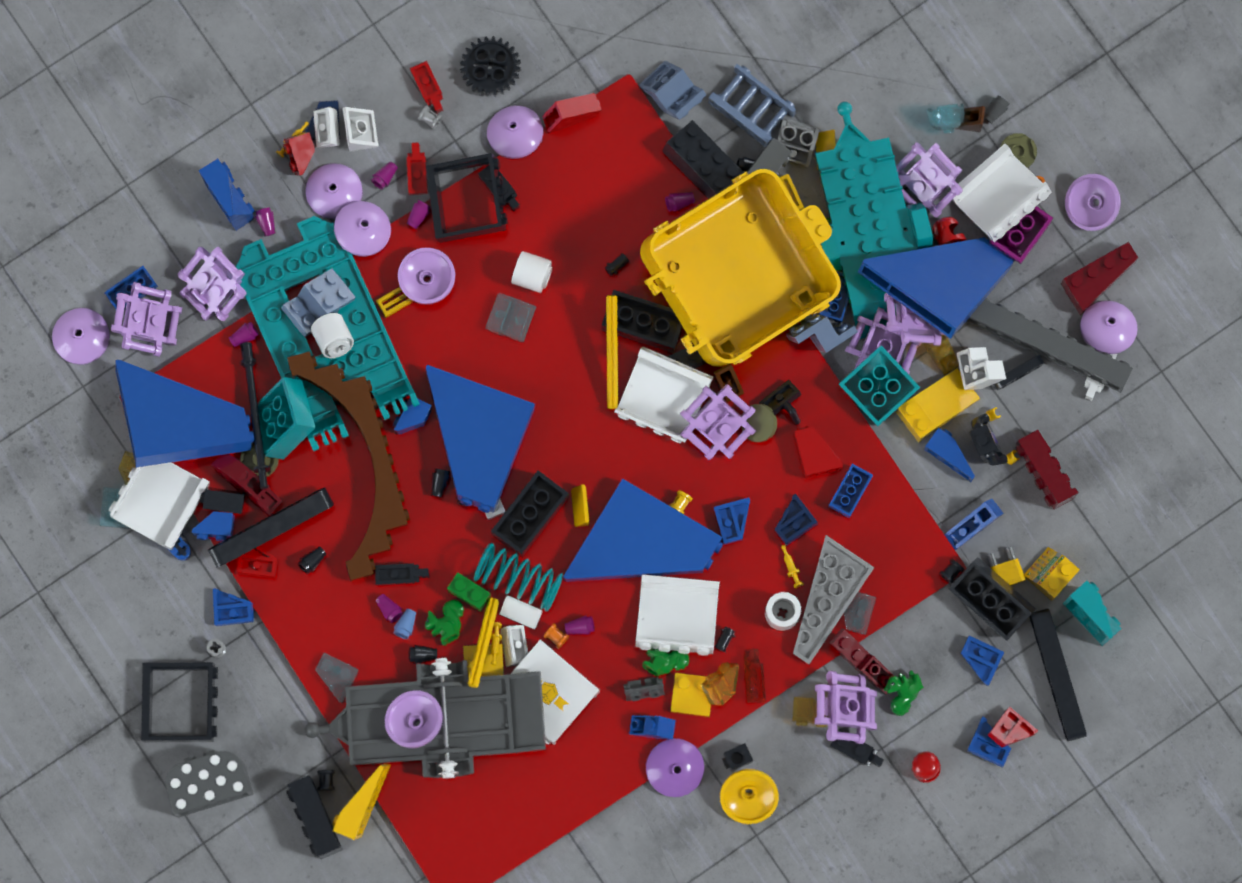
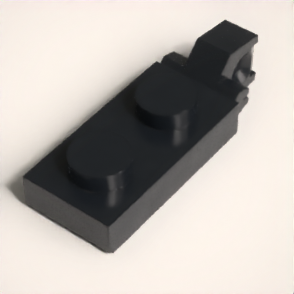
(507, 190)
(399, 574)
(859, 752)

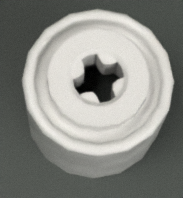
(532, 272)
(332, 335)
(785, 602)

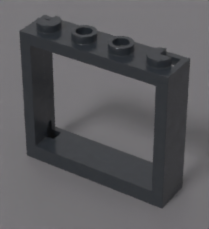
(436, 199)
(147, 694)

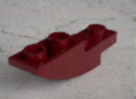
(247, 481)
(861, 659)

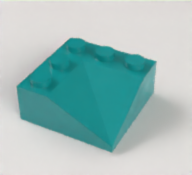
(879, 385)
(284, 418)
(1090, 611)

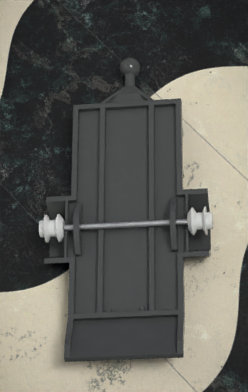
(492, 719)

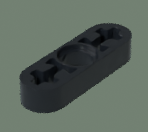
(1020, 372)

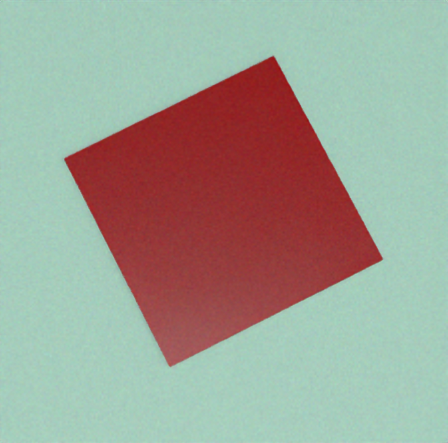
(581, 205)

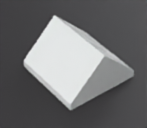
(360, 128)

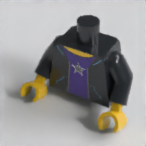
(986, 441)

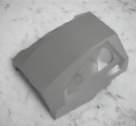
(799, 139)

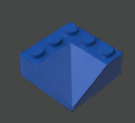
(230, 199)

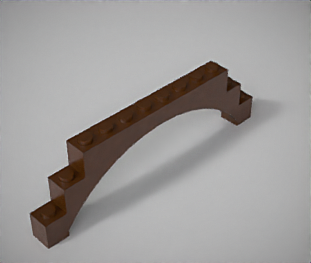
(357, 401)

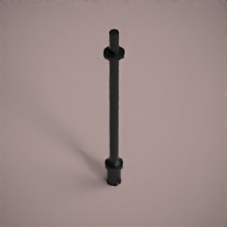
(248, 363)

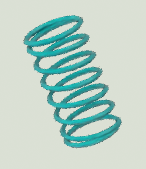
(550, 592)

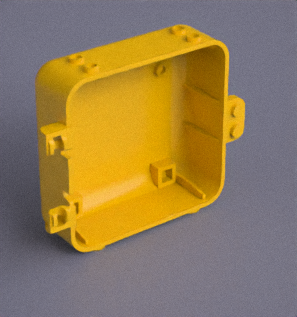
(741, 267)

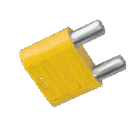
(1010, 570)

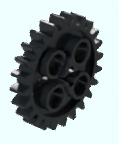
(492, 50)

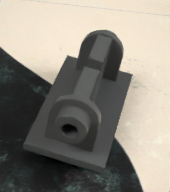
(635, 691)

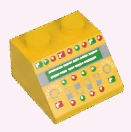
(1051, 573)

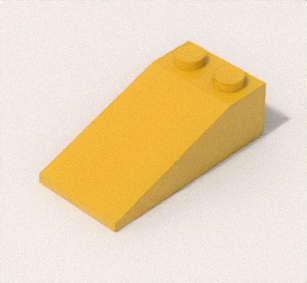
(936, 405)
(355, 815)

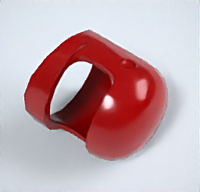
(944, 231)
(926, 766)

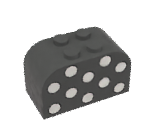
(207, 782)

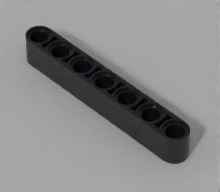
(270, 527)
(1057, 675)

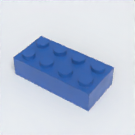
(124, 286)
(837, 307)
(850, 490)

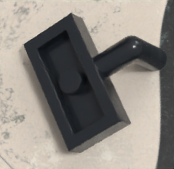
(782, 399)

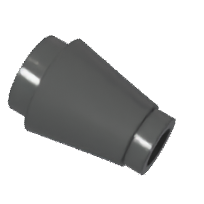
(996, 109)

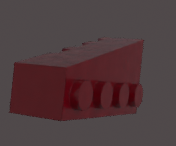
(1097, 277)
(1046, 470)

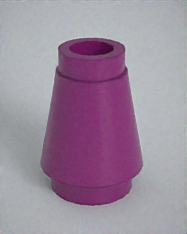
(384, 175)
(679, 200)
(418, 214)
(266, 221)
(244, 334)
(389, 609)
(582, 625)

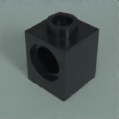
(743, 751)

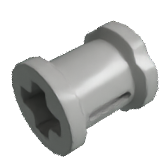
(430, 117)
(221, 651)

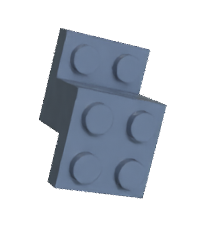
(672, 90)
(317, 298)
(821, 332)

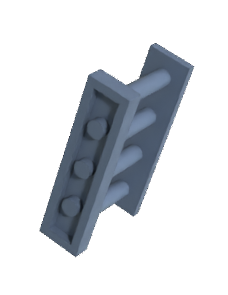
(734, 112)

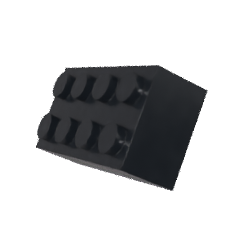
(701, 160)
(646, 322)
(530, 514)
(992, 598)
(314, 816)

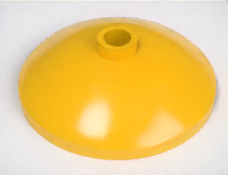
(752, 806)

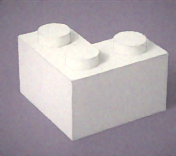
(977, 370)

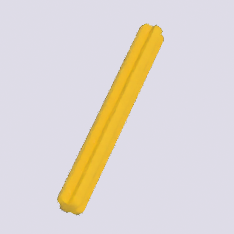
(483, 642)

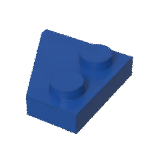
(732, 520)
(231, 609)
(981, 658)
(987, 748)

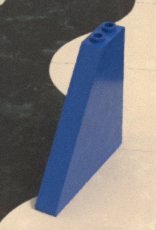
(940, 281)
(176, 421)
(479, 435)
(642, 538)

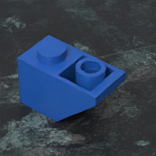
(412, 418)
(216, 525)
(652, 727)

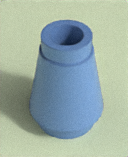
(405, 624)

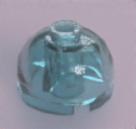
(946, 117)

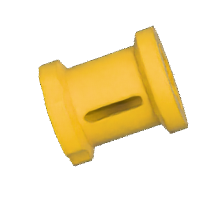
(681, 501)

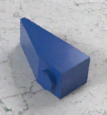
(948, 452)
(973, 523)

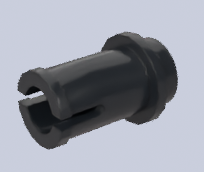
(613, 267)
(724, 639)

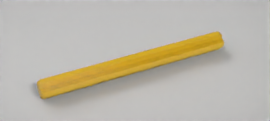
(612, 352)

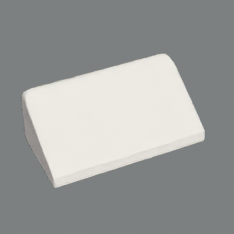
(326, 128)
(521, 612)
(514, 644)

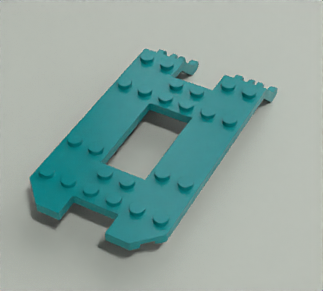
(372, 352)

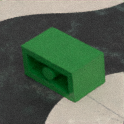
(469, 592)

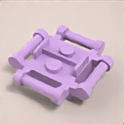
(929, 178)
(212, 283)
(145, 319)
(910, 325)
(878, 336)
(717, 421)
(846, 707)

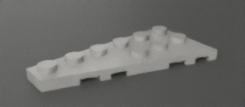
(833, 589)

